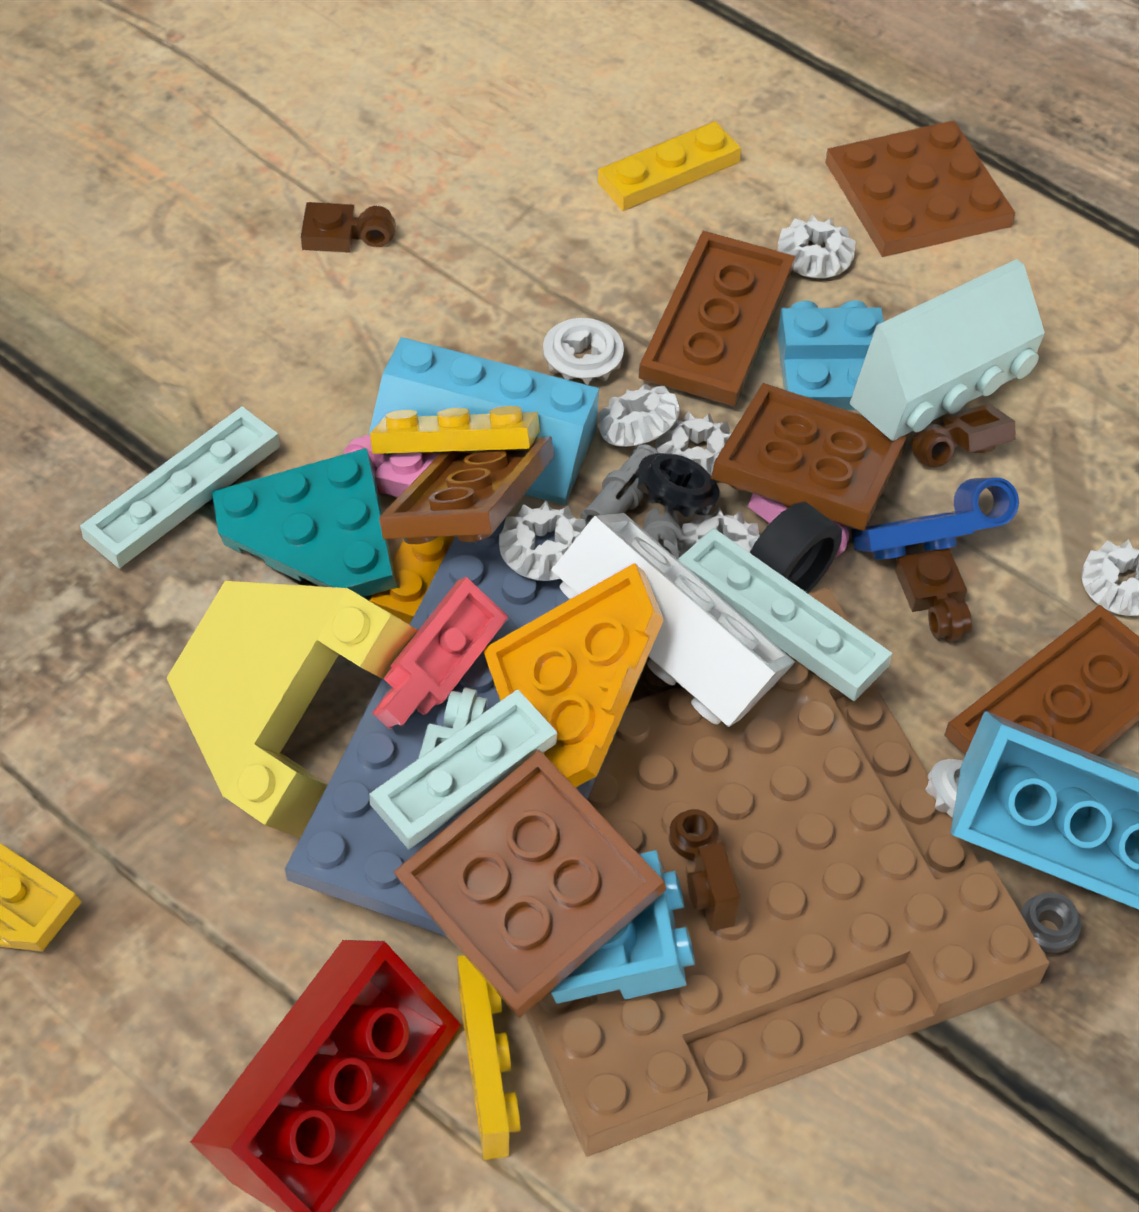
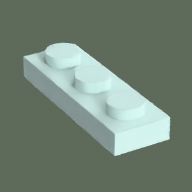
(462, 769)

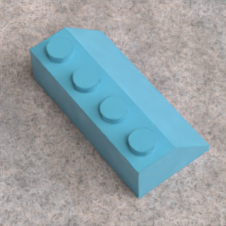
(439, 379)
(1050, 808)

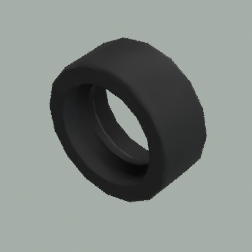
(799, 545)

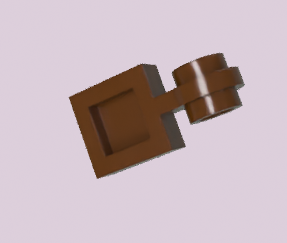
(334, 226)
(972, 429)
(935, 584)
(712, 882)

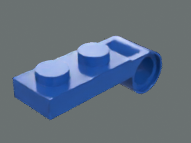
(941, 529)

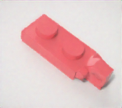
(439, 653)

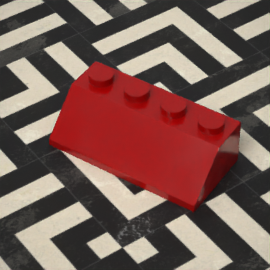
(328, 1081)

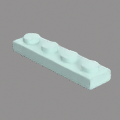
(179, 487)
(788, 615)

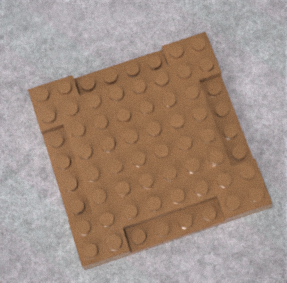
(847, 917)

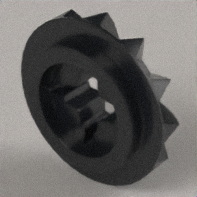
(664, 480)

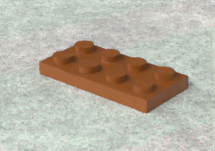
(717, 318)
(465, 493)
(1072, 690)

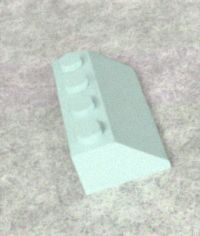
(949, 351)

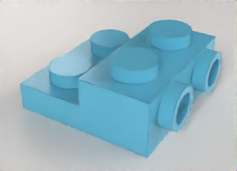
(825, 349)
(643, 955)

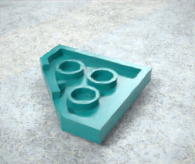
(313, 523)

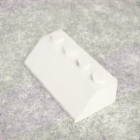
(702, 636)

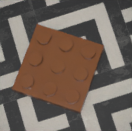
(919, 188)
(811, 454)
(530, 882)

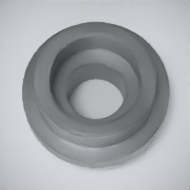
(1058, 910)

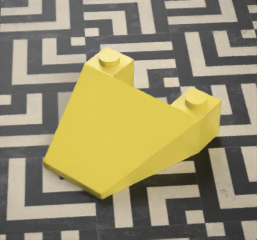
(254, 676)

